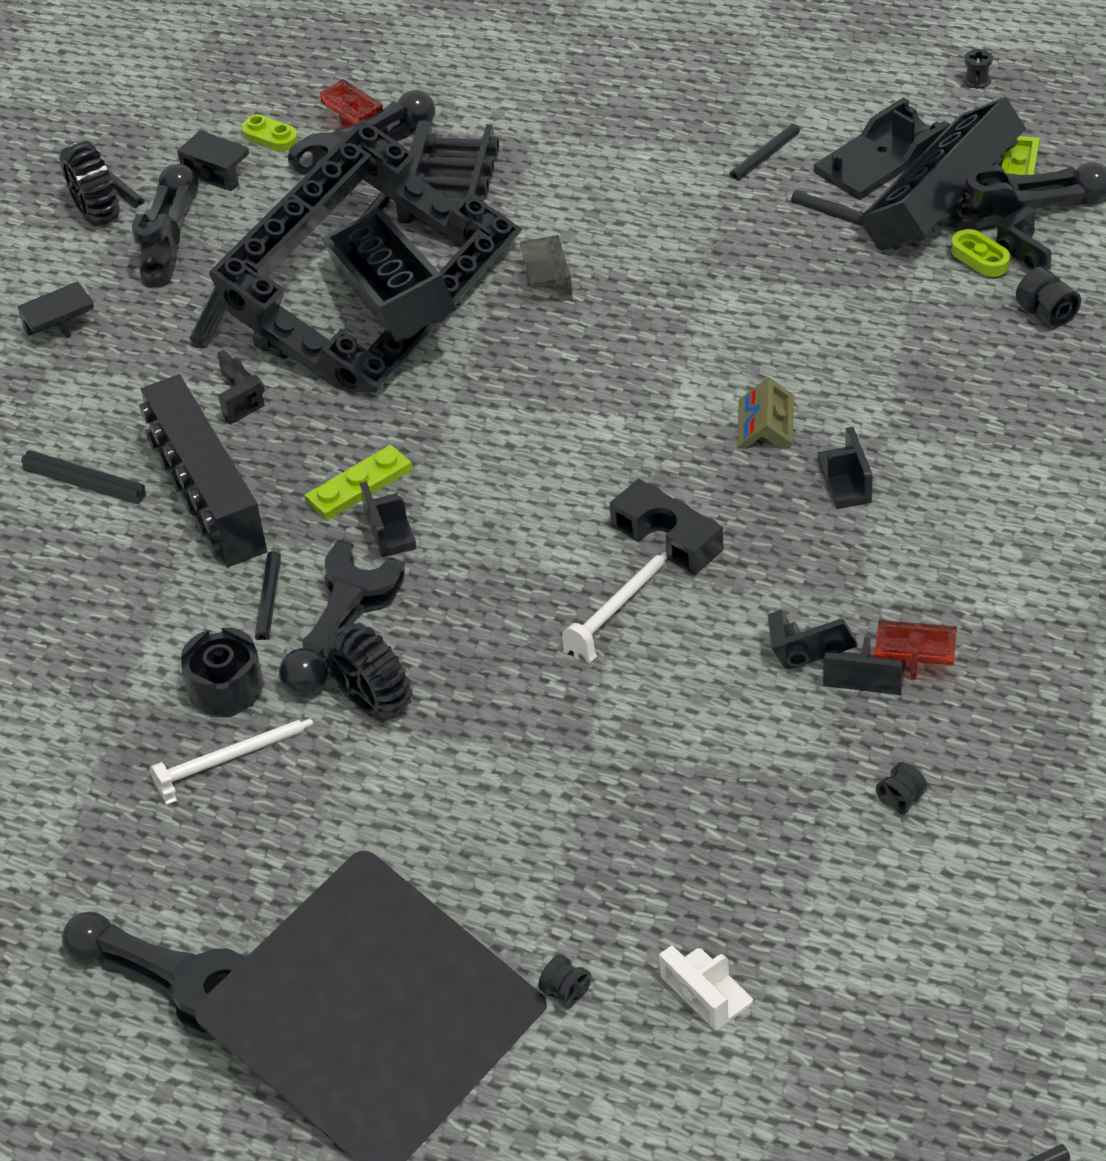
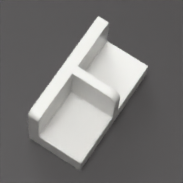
(704, 984)

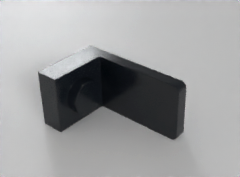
(1016, 235)
(245, 395)
(801, 648)

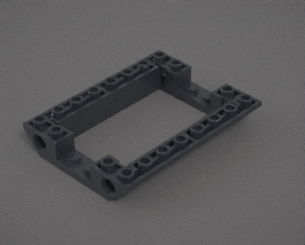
(386, 166)

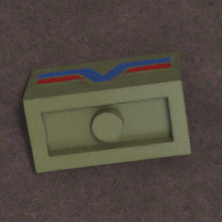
(766, 413)

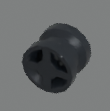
(901, 787)
(564, 981)

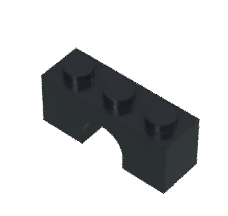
(691, 537)

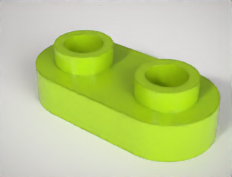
(269, 133)
(980, 252)

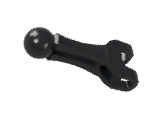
(398, 116)
(1007, 192)
(160, 231)
(351, 595)
(175, 974)

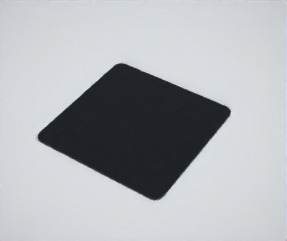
(371, 1011)

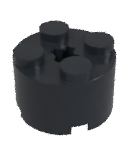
(222, 671)

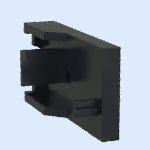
(861, 166)

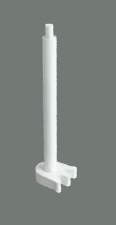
(579, 637)
(163, 777)

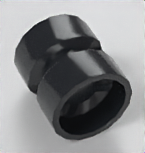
(1048, 297)

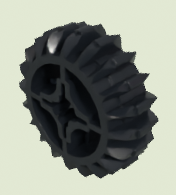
(89, 183)
(368, 671)

